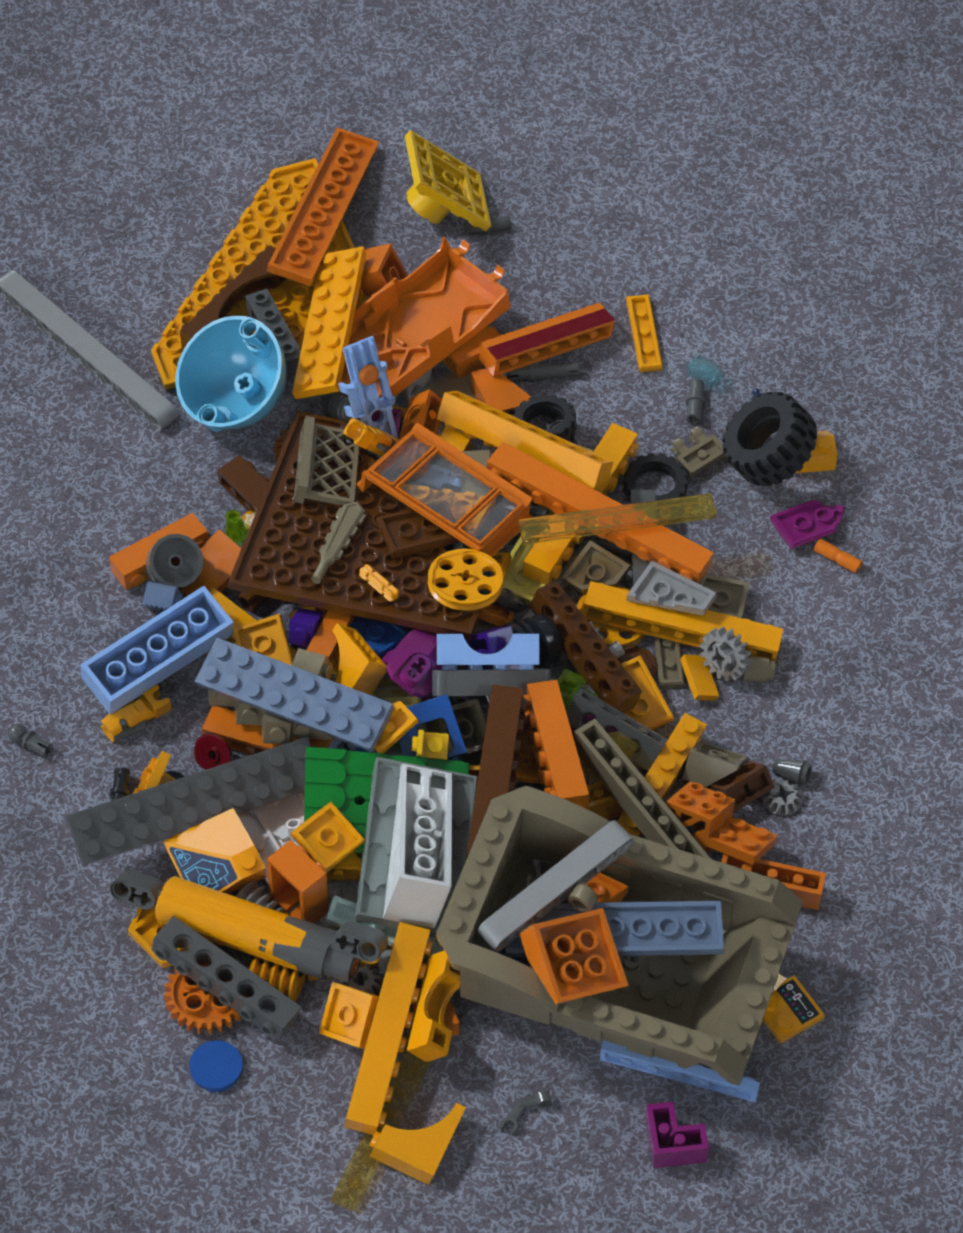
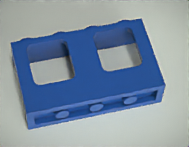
(429, 711)

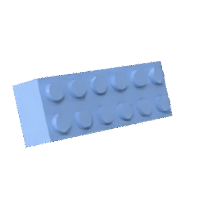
(156, 650)

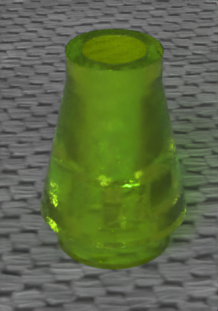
(235, 526)

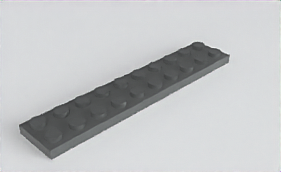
(188, 802)

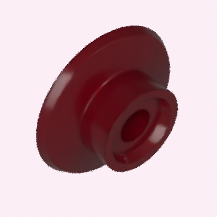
(211, 751)

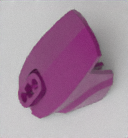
(419, 651)

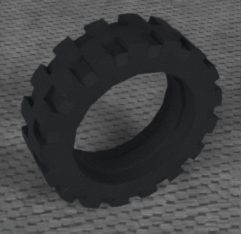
(550, 406)
(656, 463)

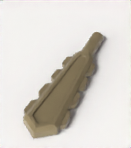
(338, 539)

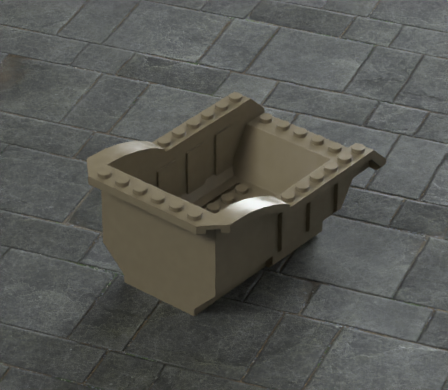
(674, 1004)

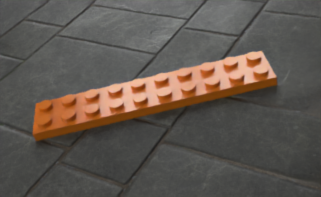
(323, 207)

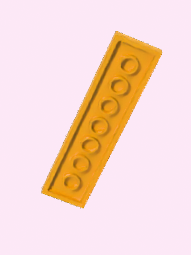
(329, 323)

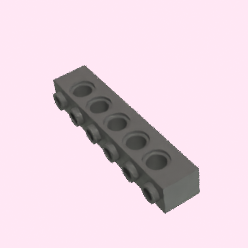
(221, 965)

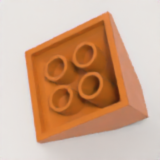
(574, 956)

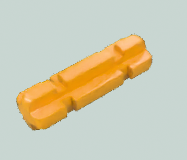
(379, 583)

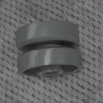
(170, 547)

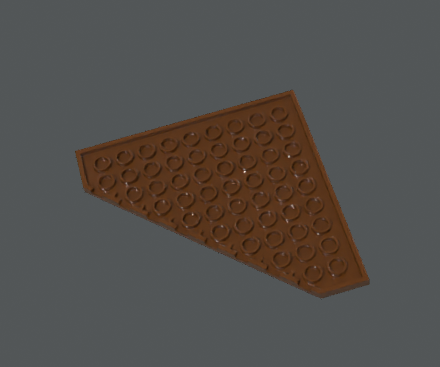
(287, 538)

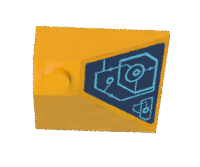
(216, 854)

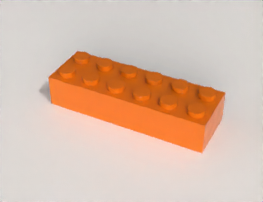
(554, 743)

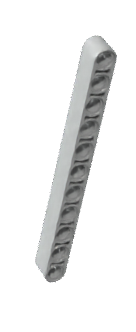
(87, 350)

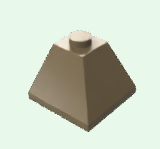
(711, 763)

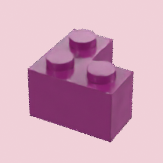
(672, 1143)

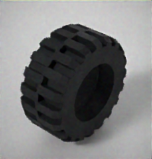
(786, 450)

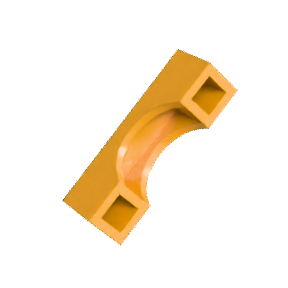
(429, 1035)

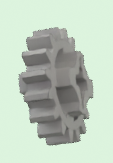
(725, 653)

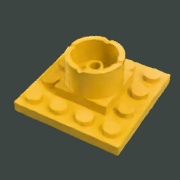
(444, 185)

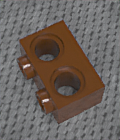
(745, 784)

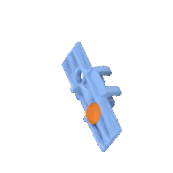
(362, 392)

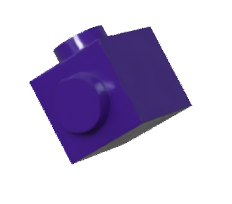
(304, 626)

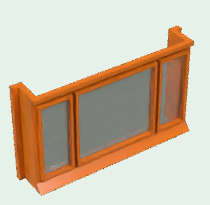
(450, 490)

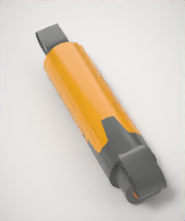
(254, 927)

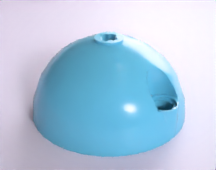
(230, 375)

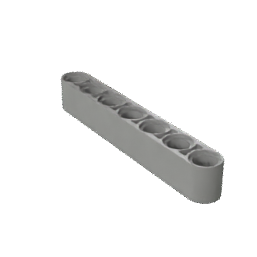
(555, 885)

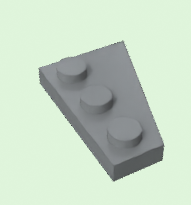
(670, 590)

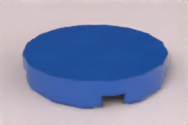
(216, 1066)

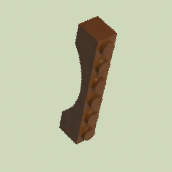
(250, 280)

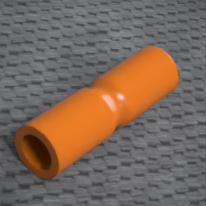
(840, 557)

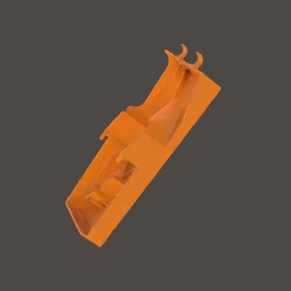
(428, 314)

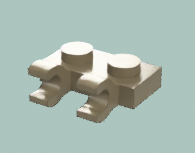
(699, 457)

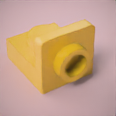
(430, 745)

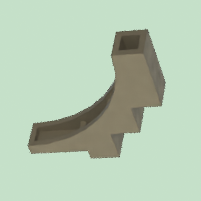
(274, 728)

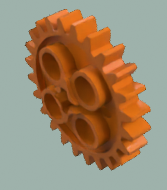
(204, 1017)

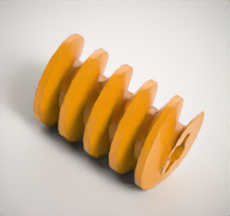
(282, 980)

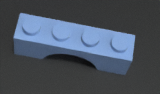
(520, 651)

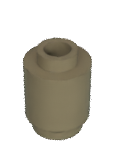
(759, 670)

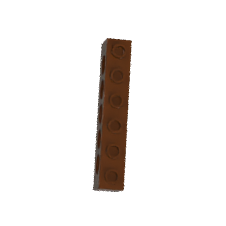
(587, 649)

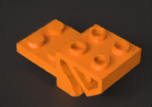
(719, 829)

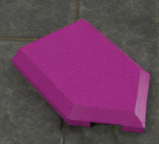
(807, 522)

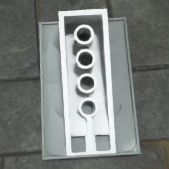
(413, 843)

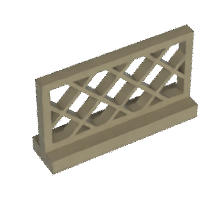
(306, 465)

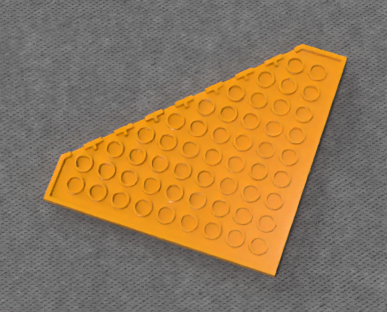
(257, 229)

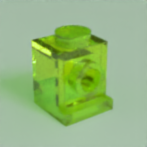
(569, 685)

